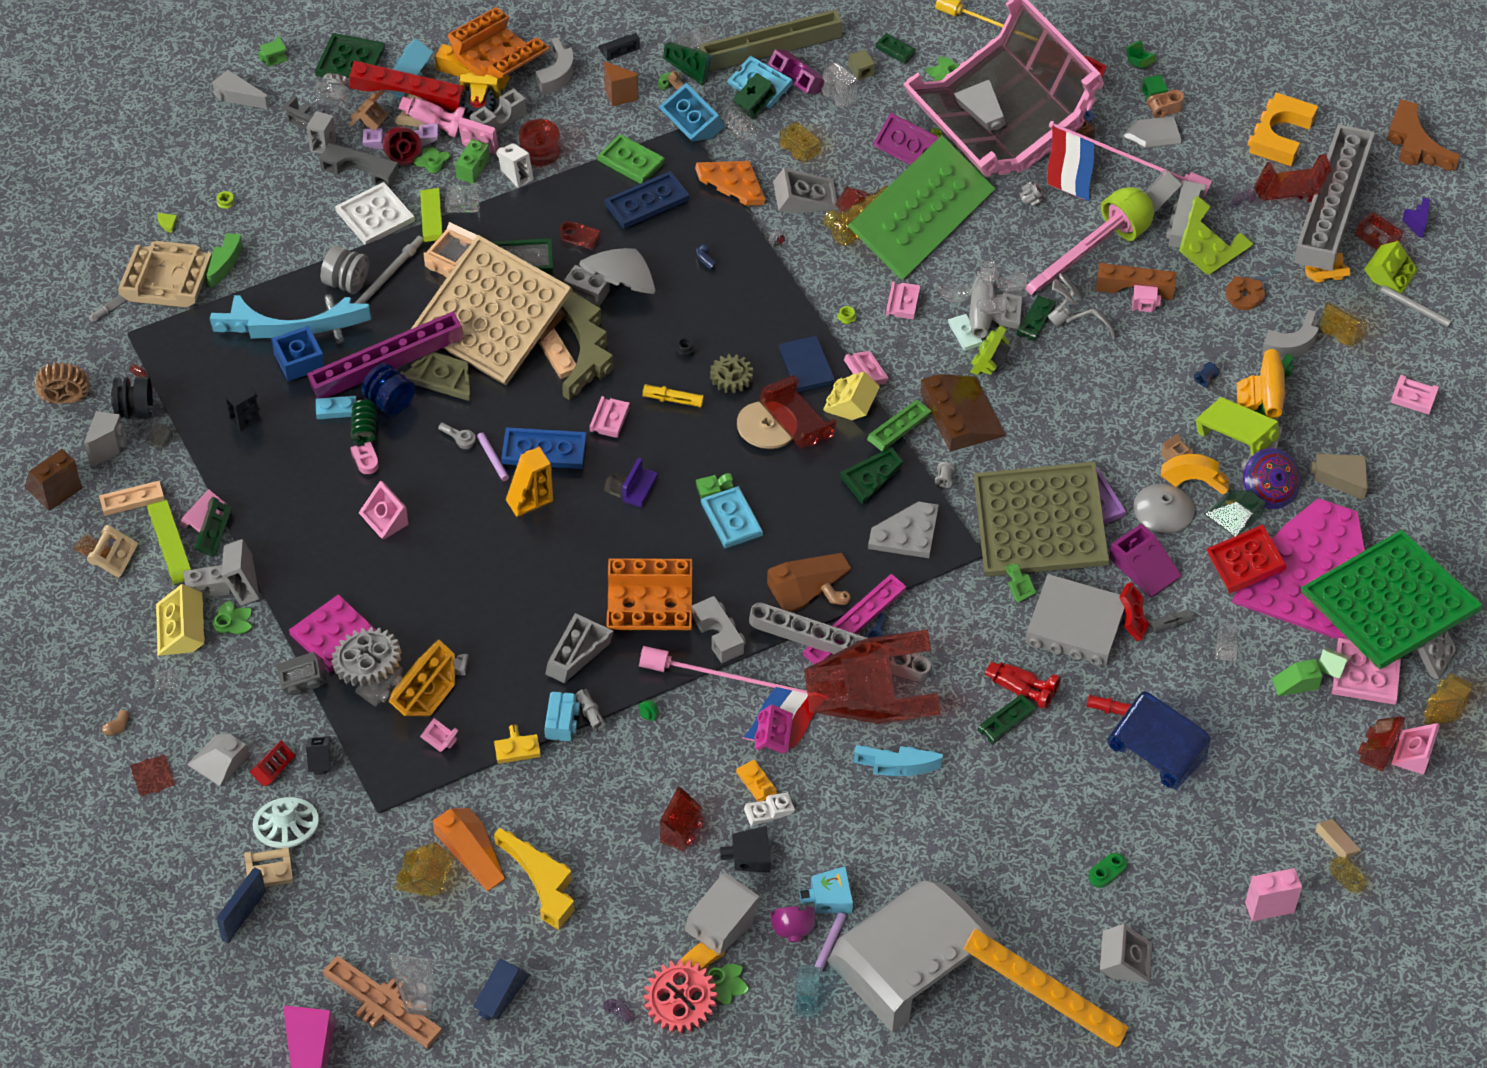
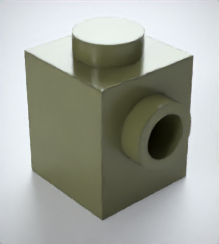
(861, 64)

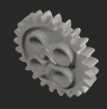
(366, 656)

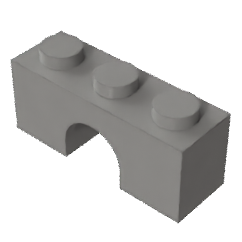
(511, 108)
(712, 615)

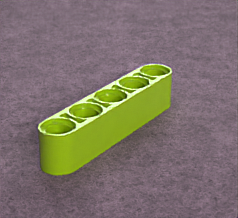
(169, 540)

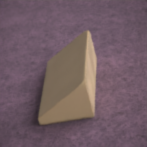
(1337, 839)

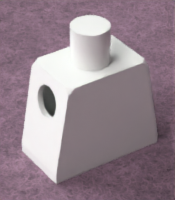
(513, 159)

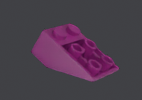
(1144, 560)

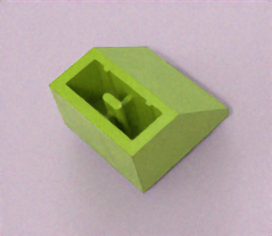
(1391, 267)

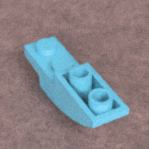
(905, 763)

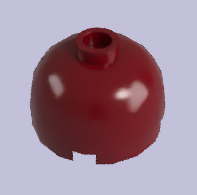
(401, 145)

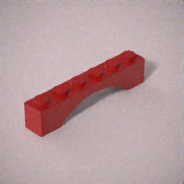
(374, 78)

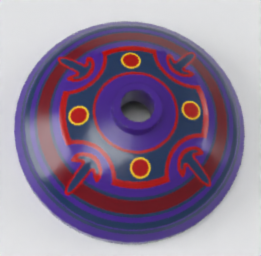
(1261, 479)

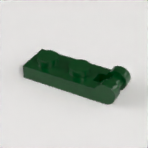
(1036, 318)
(213, 527)
(1006, 718)

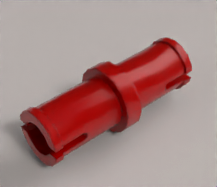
(1107, 705)

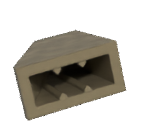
(1341, 472)

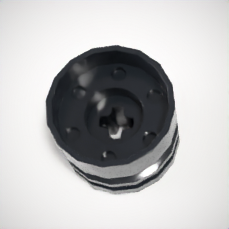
(132, 397)

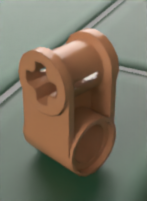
(1167, 103)

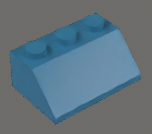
(692, 114)

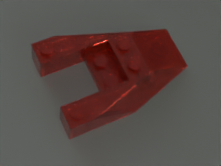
(860, 682)

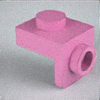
(439, 735)

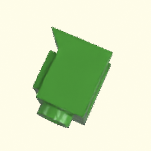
(273, 52)

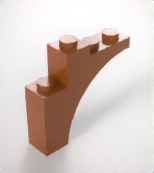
(1416, 143)

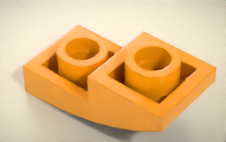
(702, 955)

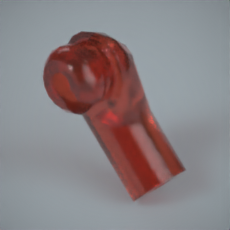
(137, 371)

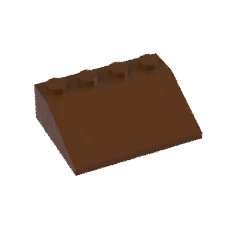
(960, 410)

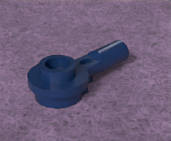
(877, 631)

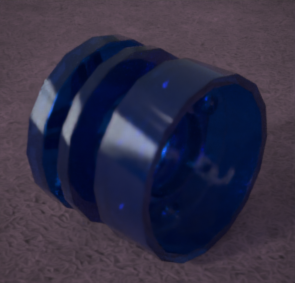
(388, 389)

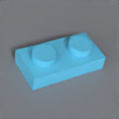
(334, 407)

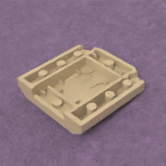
(168, 285)

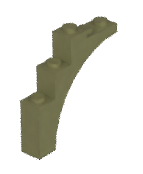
(592, 359)

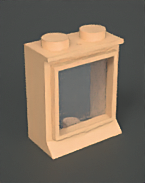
(448, 249)

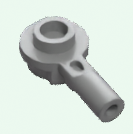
(464, 438)

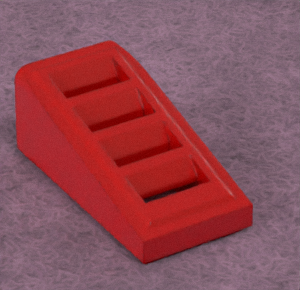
(261, 770)

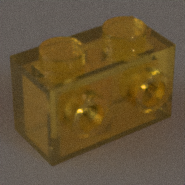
(799, 142)

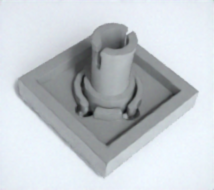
(1437, 654)

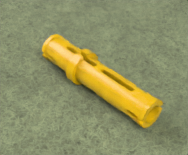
(673, 395)

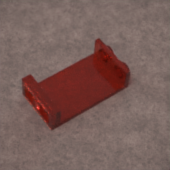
(1293, 183)
(794, 413)

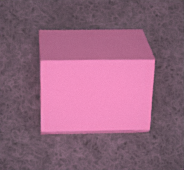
(384, 511)
(1415, 748)

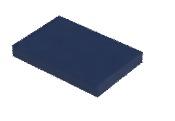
(807, 362)
(241, 904)

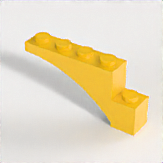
(546, 874)

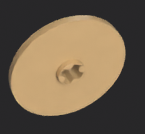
(760, 428)

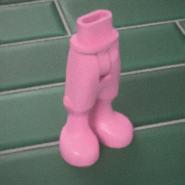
(431, 114)

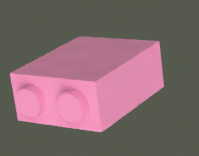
(1273, 894)

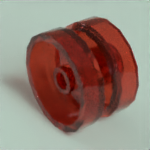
(541, 141)

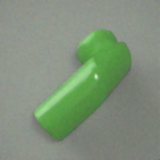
(663, 82)

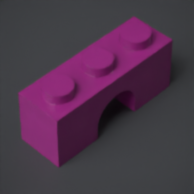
(805, 77)

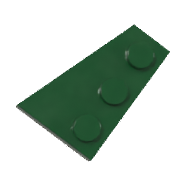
(689, 61)
(871, 474)

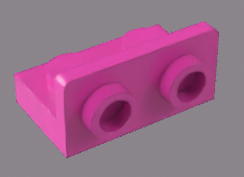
(774, 729)

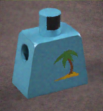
(829, 892)

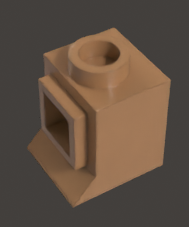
(1174, 447)

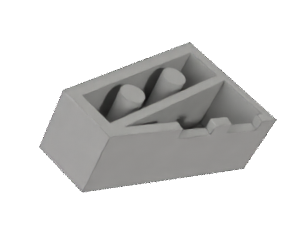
(577, 647)

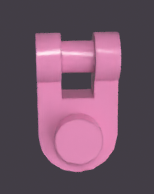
(367, 462)

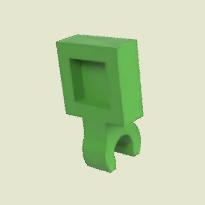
(711, 485)
(1021, 584)

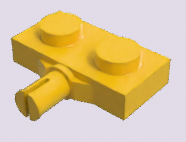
(517, 747)

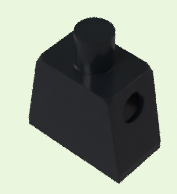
(749, 850)

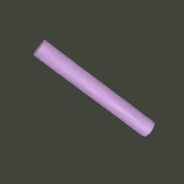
(492, 456)
(829, 943)

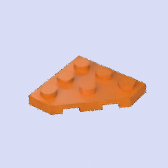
(733, 179)

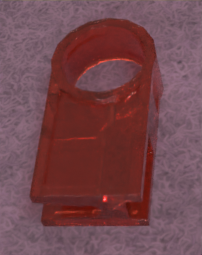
(583, 236)

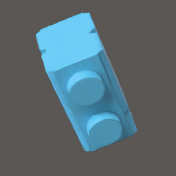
(560, 716)

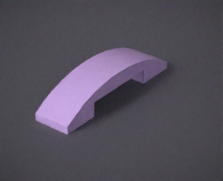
(374, 139)

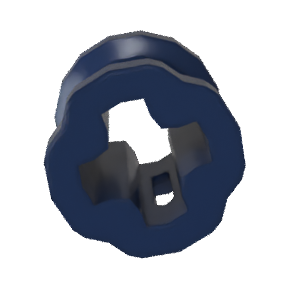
(1206, 374)

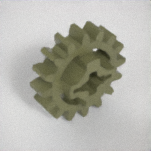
(731, 373)

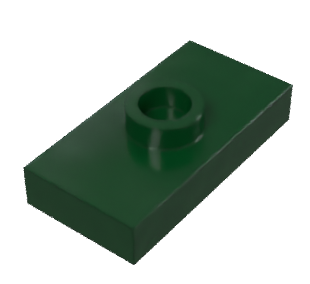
(895, 48)

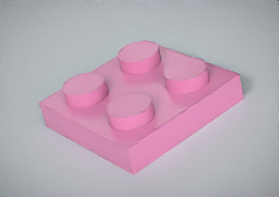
(480, 132)

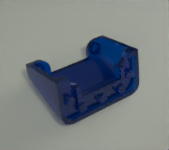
(1161, 739)

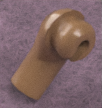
(674, 79)
(835, 597)
(118, 725)

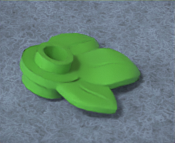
(944, 67)
(431, 159)
(235, 619)
(729, 982)

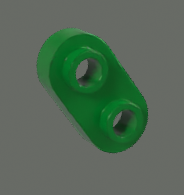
(1108, 869)

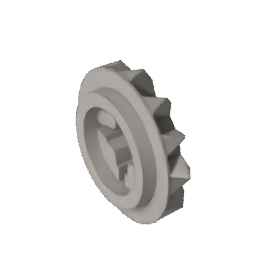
(336, 79)

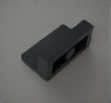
(620, 46)

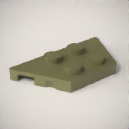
(441, 375)

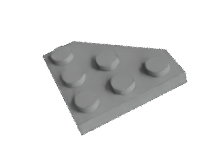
(907, 531)

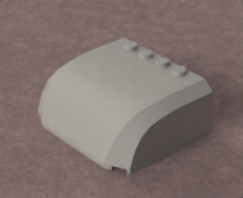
(907, 948)

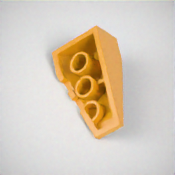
(447, 63)

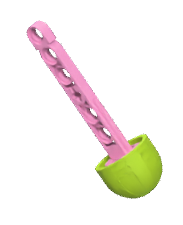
(1125, 212)

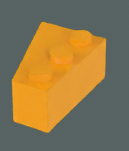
(531, 483)

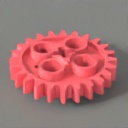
(695, 982)

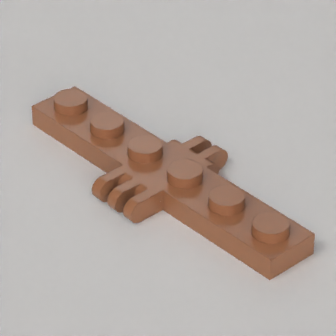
(381, 1002)

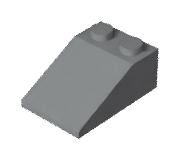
(804, 192)

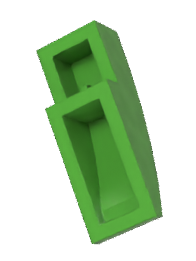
(224, 258)

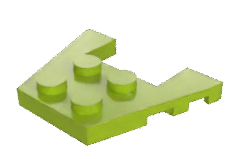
(1204, 246)

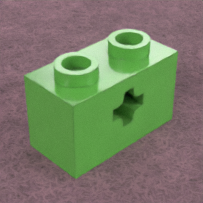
(472, 161)

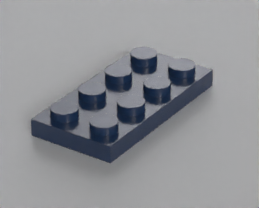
(647, 199)

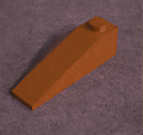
(800, 580)

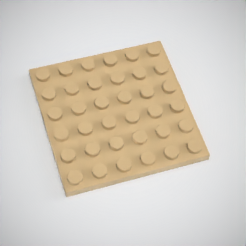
(499, 305)

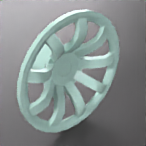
(285, 816)

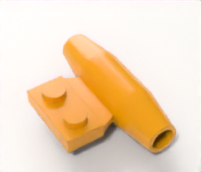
(1266, 388)

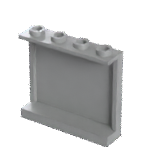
(1075, 620)

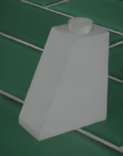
(982, 105)
(1162, 188)
(239, 572)

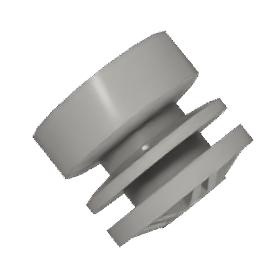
(344, 269)

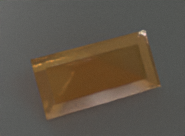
(87, 545)

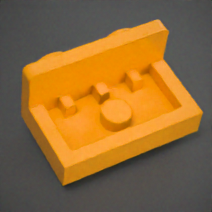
(1338, 272)

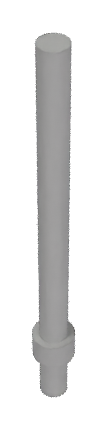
(408, 251)

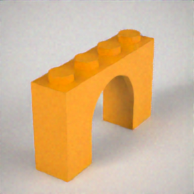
(1281, 110)

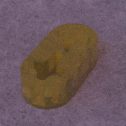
(1348, 874)

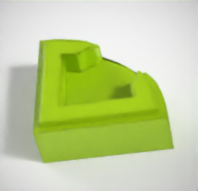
(167, 221)

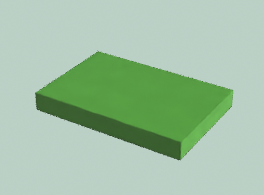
(631, 159)

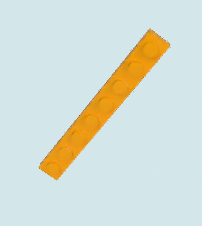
(1045, 988)

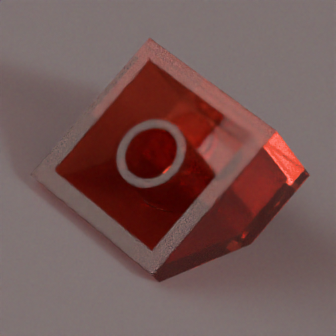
(1381, 742)
(680, 821)

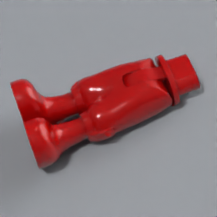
(1022, 681)

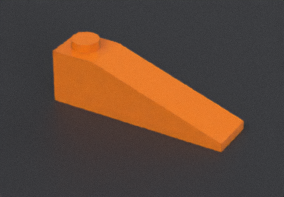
(468, 841)

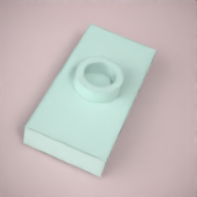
(962, 330)

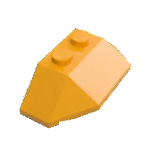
(426, 682)

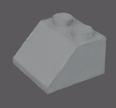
(104, 437)
(1125, 954)

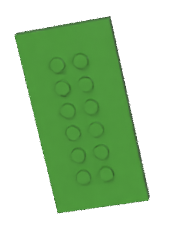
(921, 207)

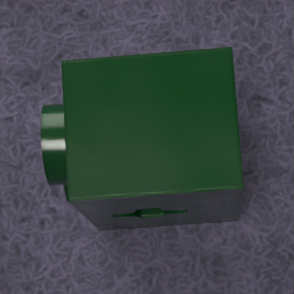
(755, 95)

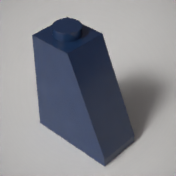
(500, 989)

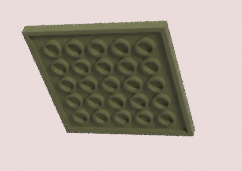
(1040, 518)

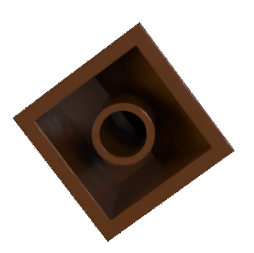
(54, 480)

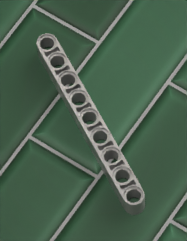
(830, 635)

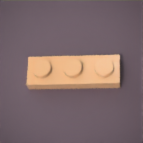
(557, 354)
(131, 498)

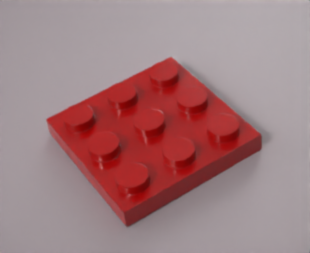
(1246, 559)

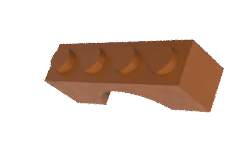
(1115, 277)

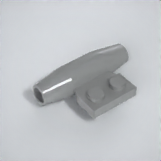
(981, 321)

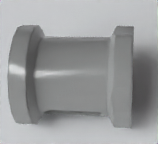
(945, 473)

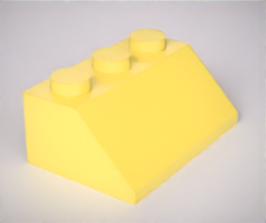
(180, 621)

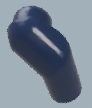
(704, 258)

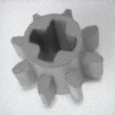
(1031, 193)

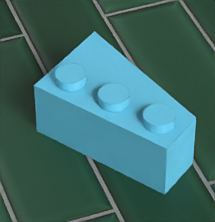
(412, 61)

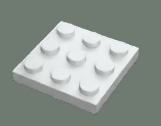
(375, 213)

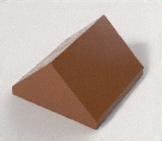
(620, 84)

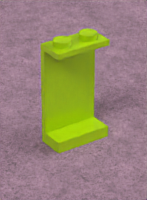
(1239, 423)

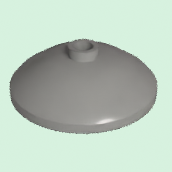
(1161, 515)

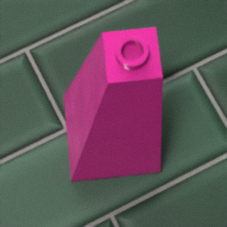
(309, 1036)

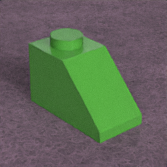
(1298, 678)

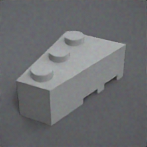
(1182, 208)

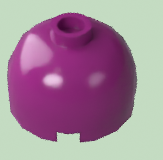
(793, 923)

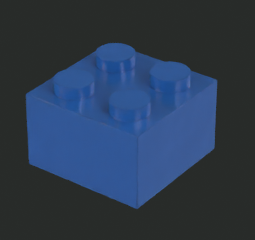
(297, 353)

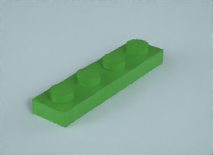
(899, 425)

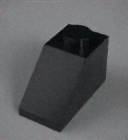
(318, 755)

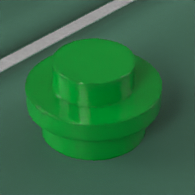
(648, 710)

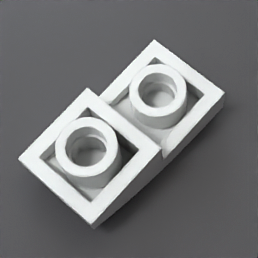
(773, 808)

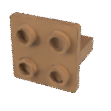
(370, 112)

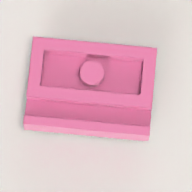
(903, 300)
(866, 362)
(609, 417)

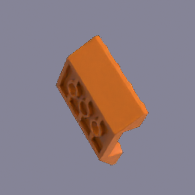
(492, 42)
(649, 587)

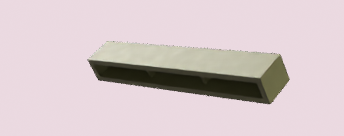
(764, 41)

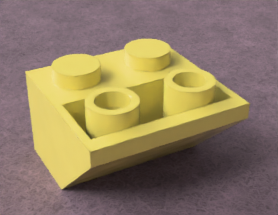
(852, 396)

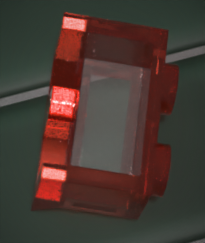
(1377, 231)

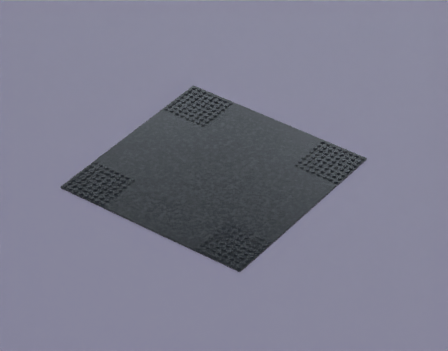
(512, 582)

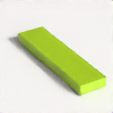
(431, 214)

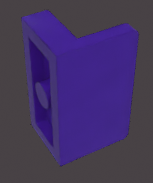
(638, 484)

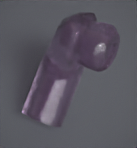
(1240, 197)
(618, 1008)

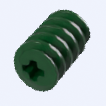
(363, 422)

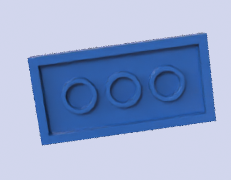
(561, 448)

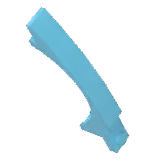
(247, 320)

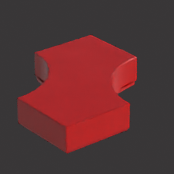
(1133, 604)

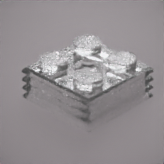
(840, 85)

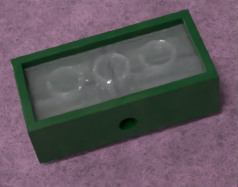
(534, 251)

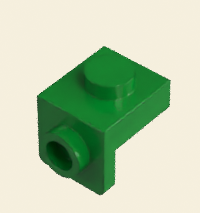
(1139, 57)

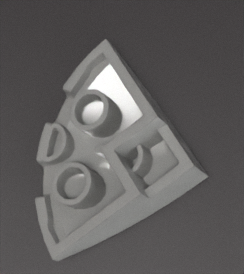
(621, 266)

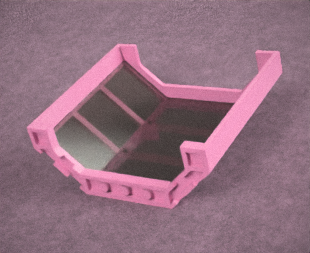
(1035, 82)

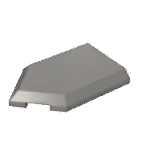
(1154, 132)

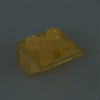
(1342, 324)
(1448, 701)
(424, 870)

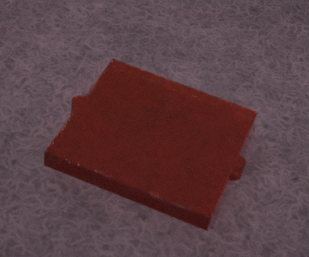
(152, 775)

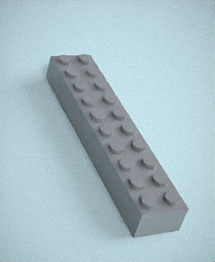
(1333, 206)

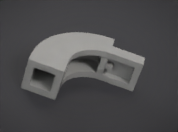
(560, 73)
(1293, 343)

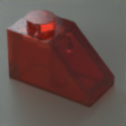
(850, 197)

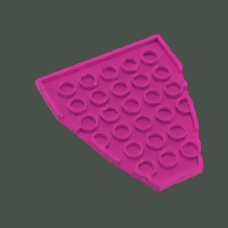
(1310, 546)

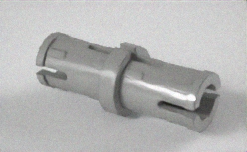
(590, 709)

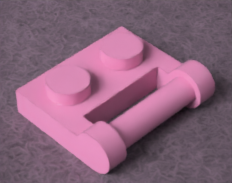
(1414, 395)

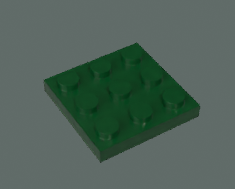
(344, 50)

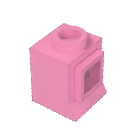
(1145, 298)

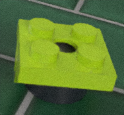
(991, 352)

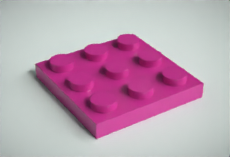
(327, 626)

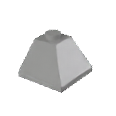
(220, 758)

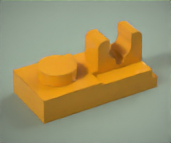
(756, 780)

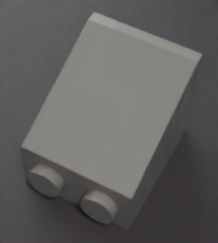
(723, 914)

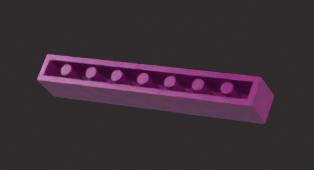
(395, 350)

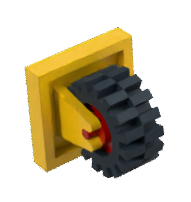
(479, 92)

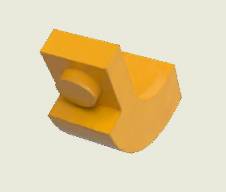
(1195, 467)

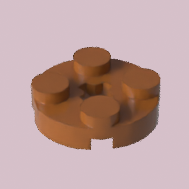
(1252, 287)

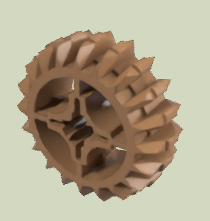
(62, 383)

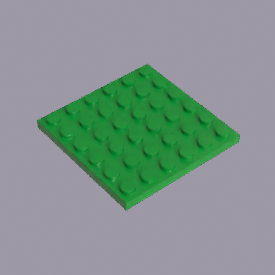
(1391, 599)

